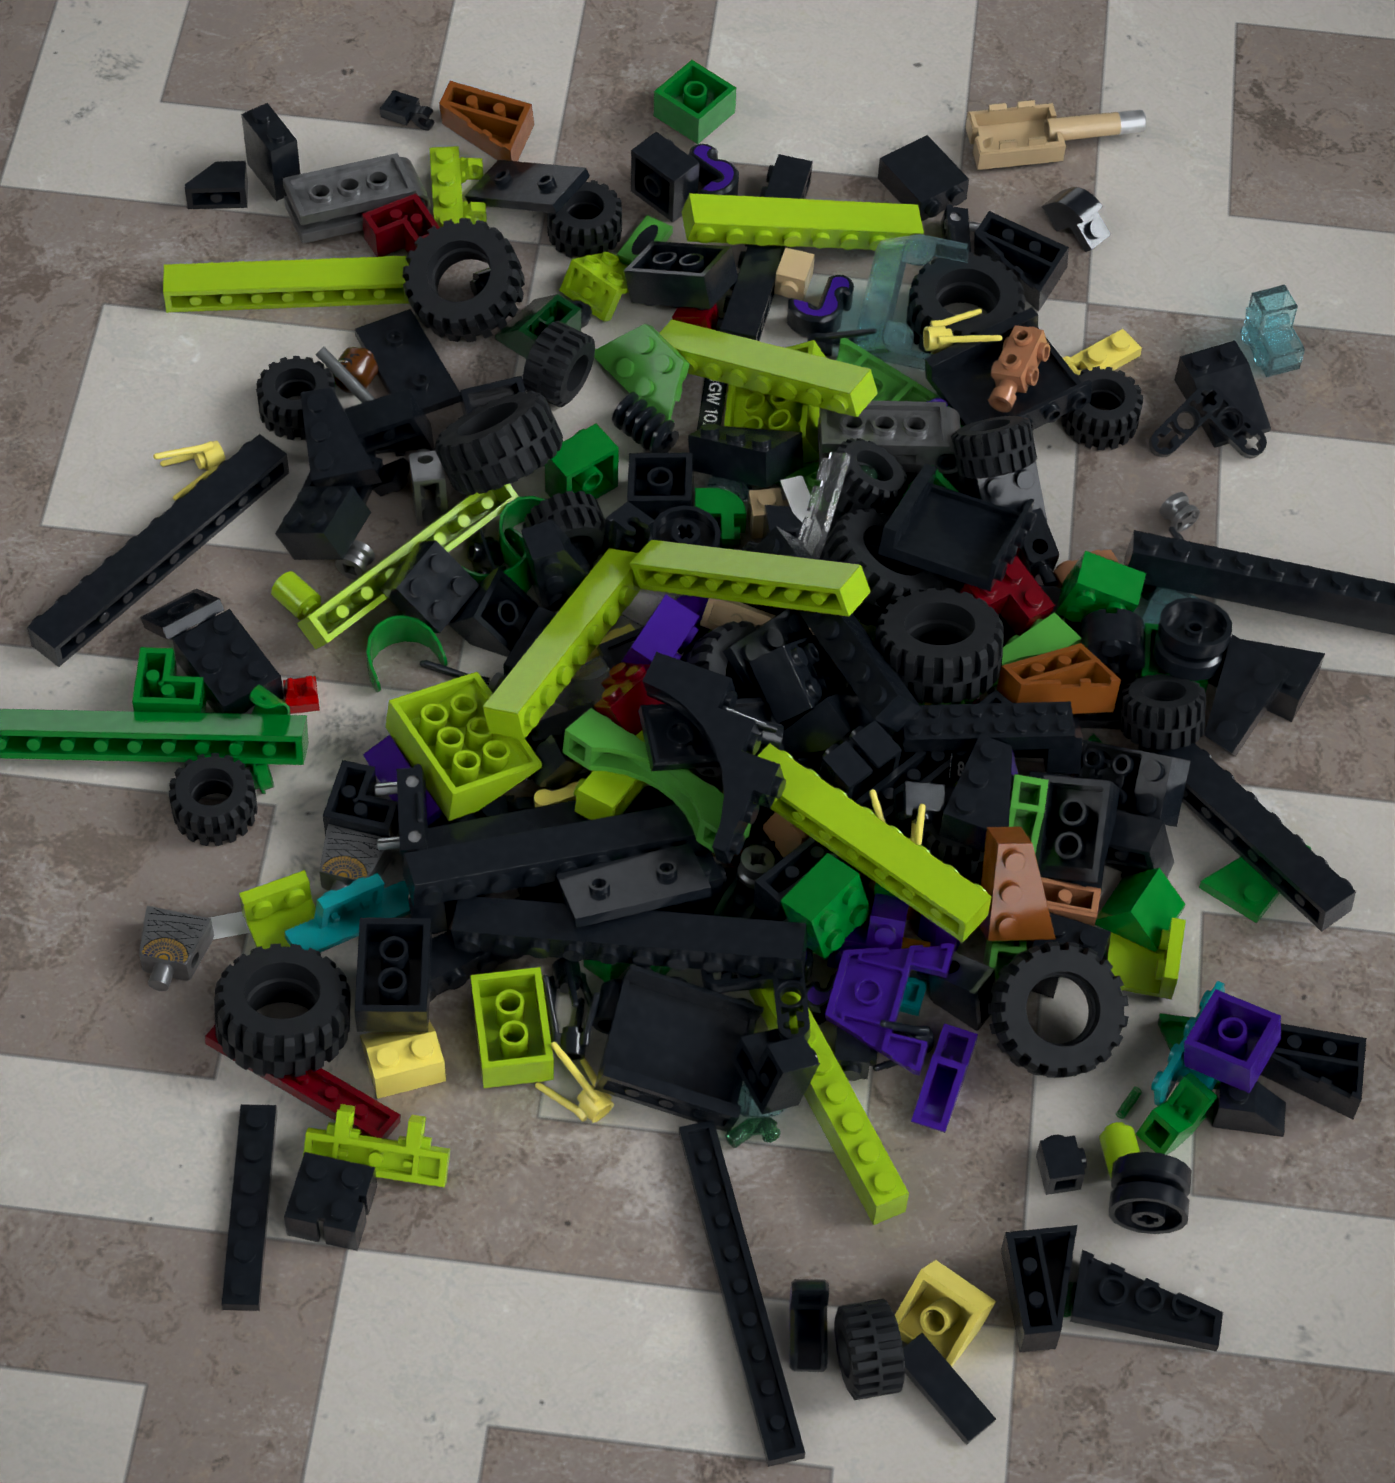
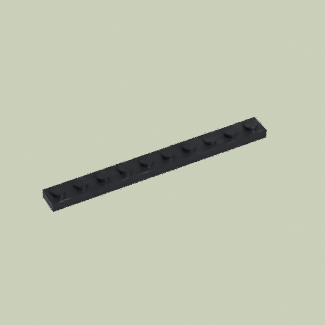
(741, 1294)

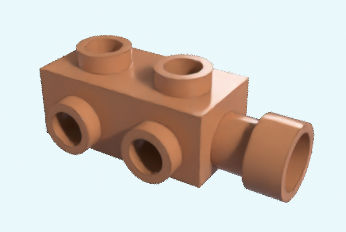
(1017, 365)

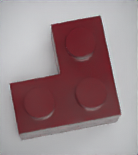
(397, 225)
(1016, 598)
(625, 695)

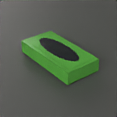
(648, 231)

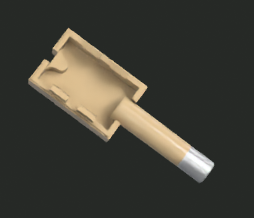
(1035, 135)

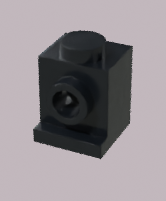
(911, 794)

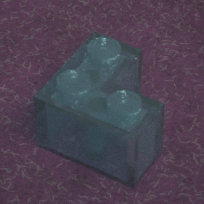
(1270, 331)

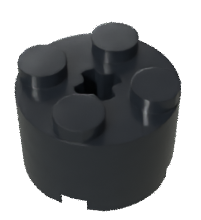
(1115, 640)

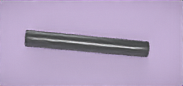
(343, 375)

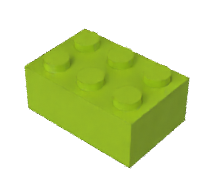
(512, 1027)

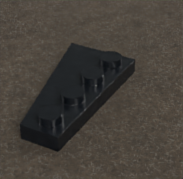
(1126, 1304)

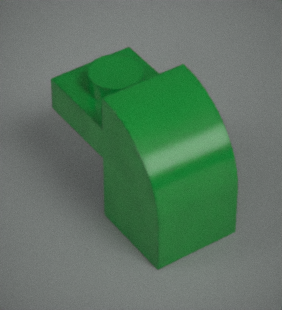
(726, 510)
(1178, 1116)

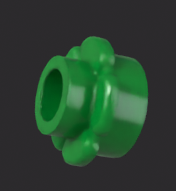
(262, 777)

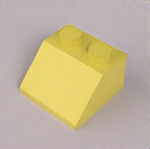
(403, 1060)
(943, 1310)

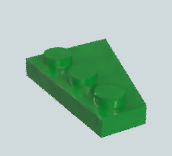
(1241, 889)

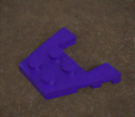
(871, 990)

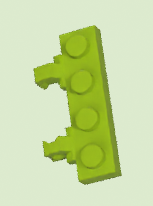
(447, 174)
(405, 1160)

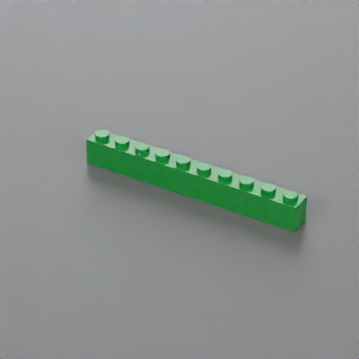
(152, 736)

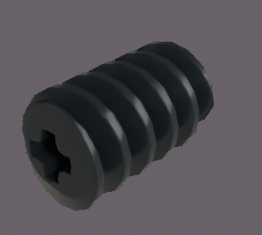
(645, 425)

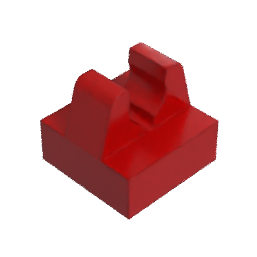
(301, 694)

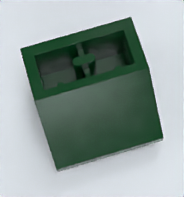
(534, 318)

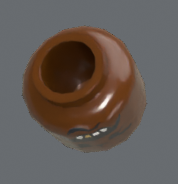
(360, 364)

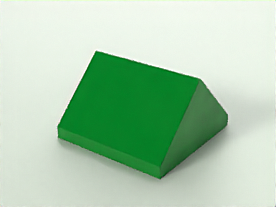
(1141, 908)

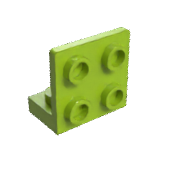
(597, 282)
(276, 908)
(1147, 970)

